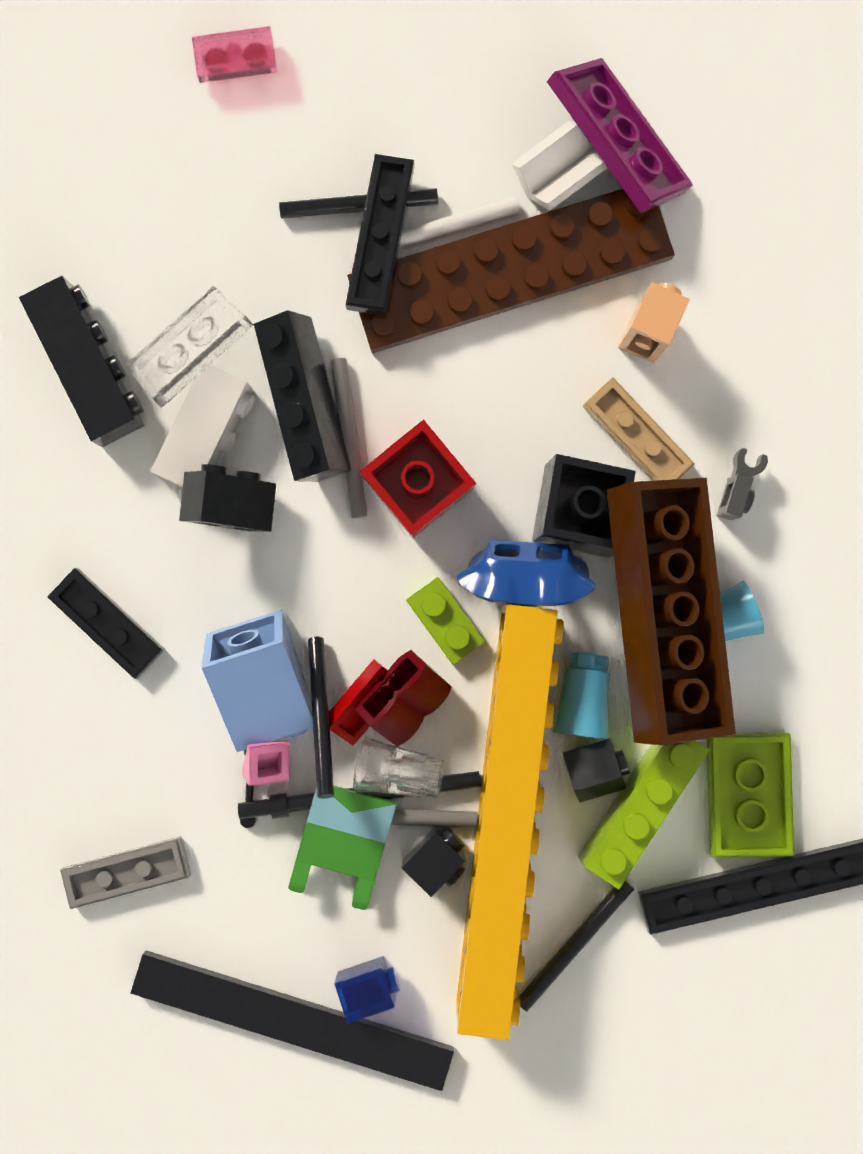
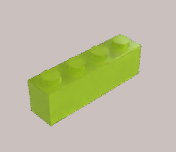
(640, 809)

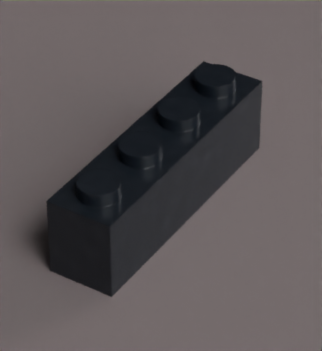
(82, 361)
(302, 397)

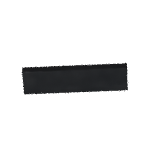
(380, 235)

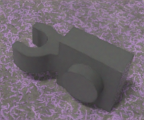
(737, 494)

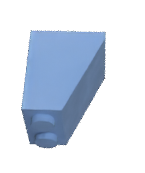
(257, 681)

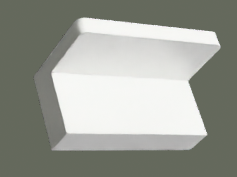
(558, 166)

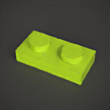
(445, 620)

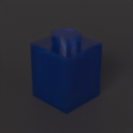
(367, 989)

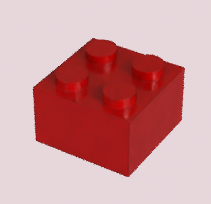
(418, 478)

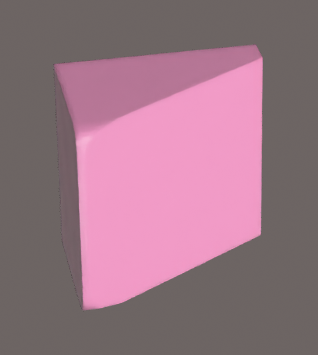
(266, 763)

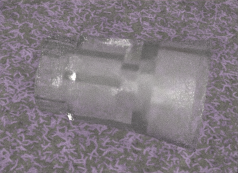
(396, 770)

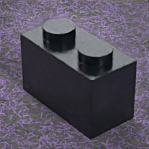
(227, 500)

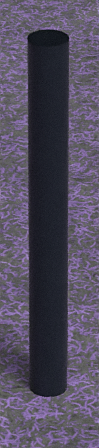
(347, 204)
(320, 716)
(574, 945)

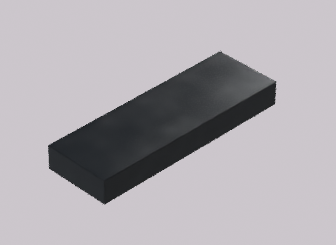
(106, 623)

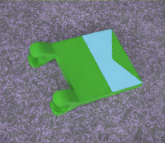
(344, 837)

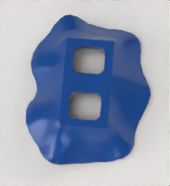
(515, 576)

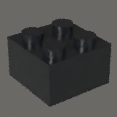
(576, 504)

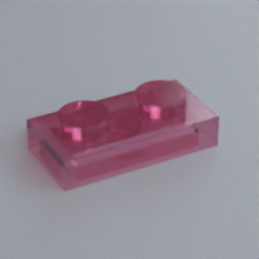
(234, 54)

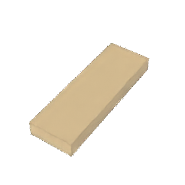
(637, 433)

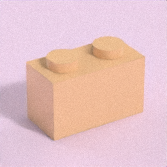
(654, 321)

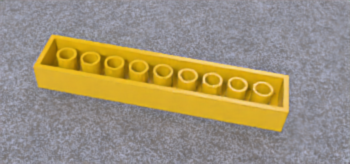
(506, 822)

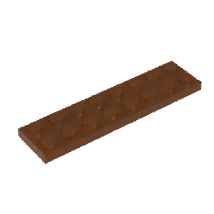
(517, 267)

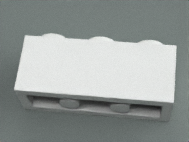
(204, 424)

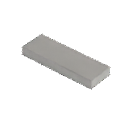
(125, 872)

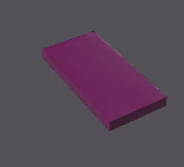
(620, 133)

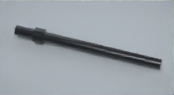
(281, 805)

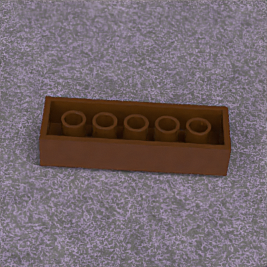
(670, 611)

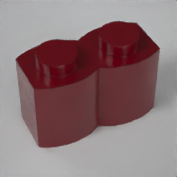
(403, 698)

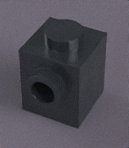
(596, 770)
(436, 860)

